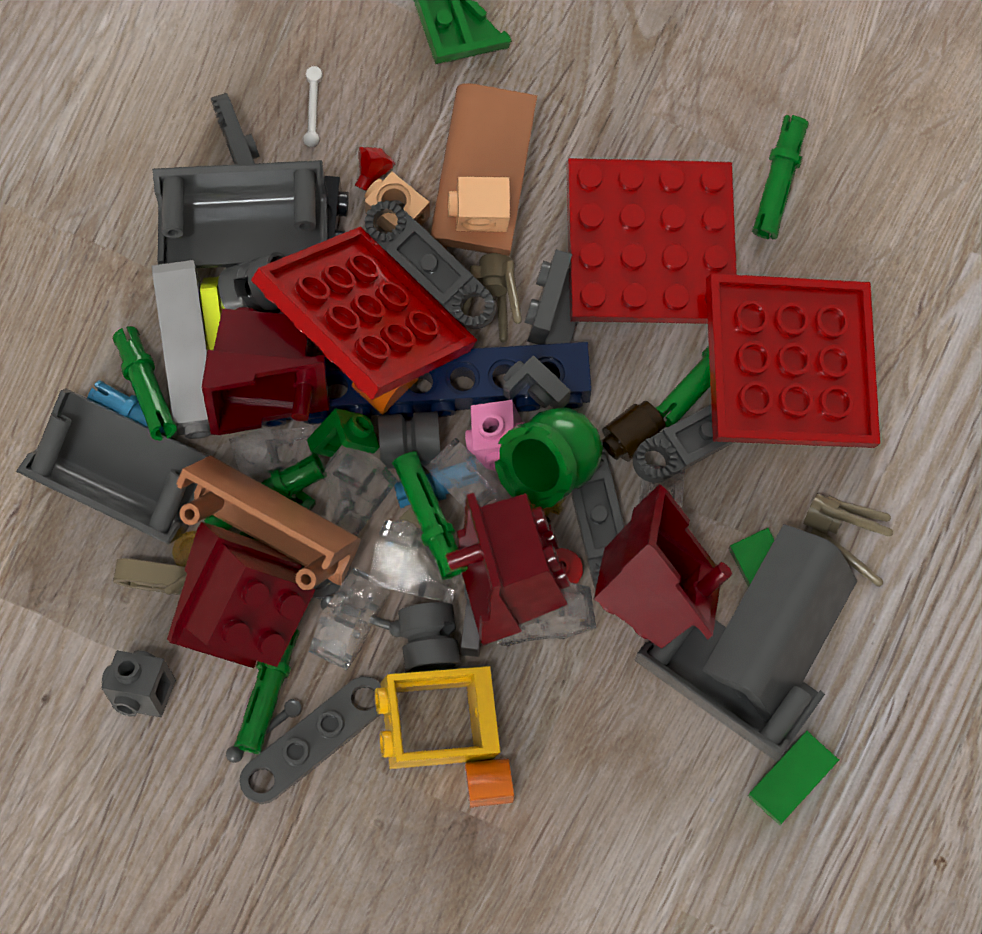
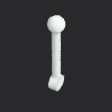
(313, 76)

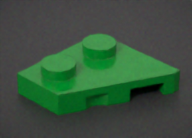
(458, 29)

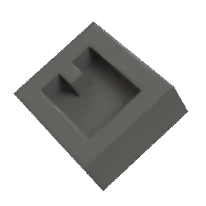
(544, 385)

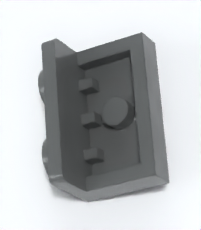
(551, 314)

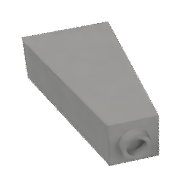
(183, 344)

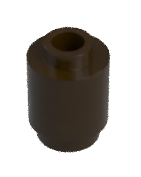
(631, 429)

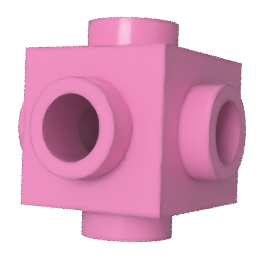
(488, 425)

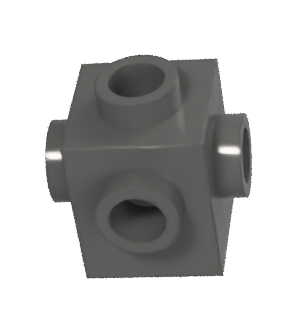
(138, 683)

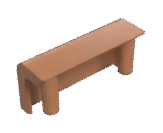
(485, 139)
(271, 519)

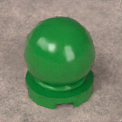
(549, 456)

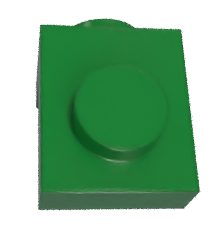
(344, 429)

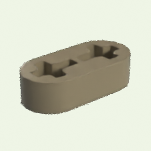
(147, 575)

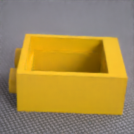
(481, 710)

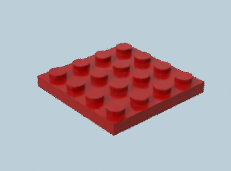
(647, 238)
(364, 311)
(792, 361)

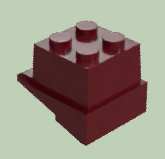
(261, 372)
(509, 564)
(660, 573)
(238, 599)

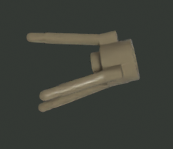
(497, 276)
(828, 515)

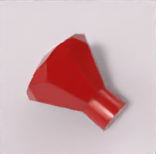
(372, 165)

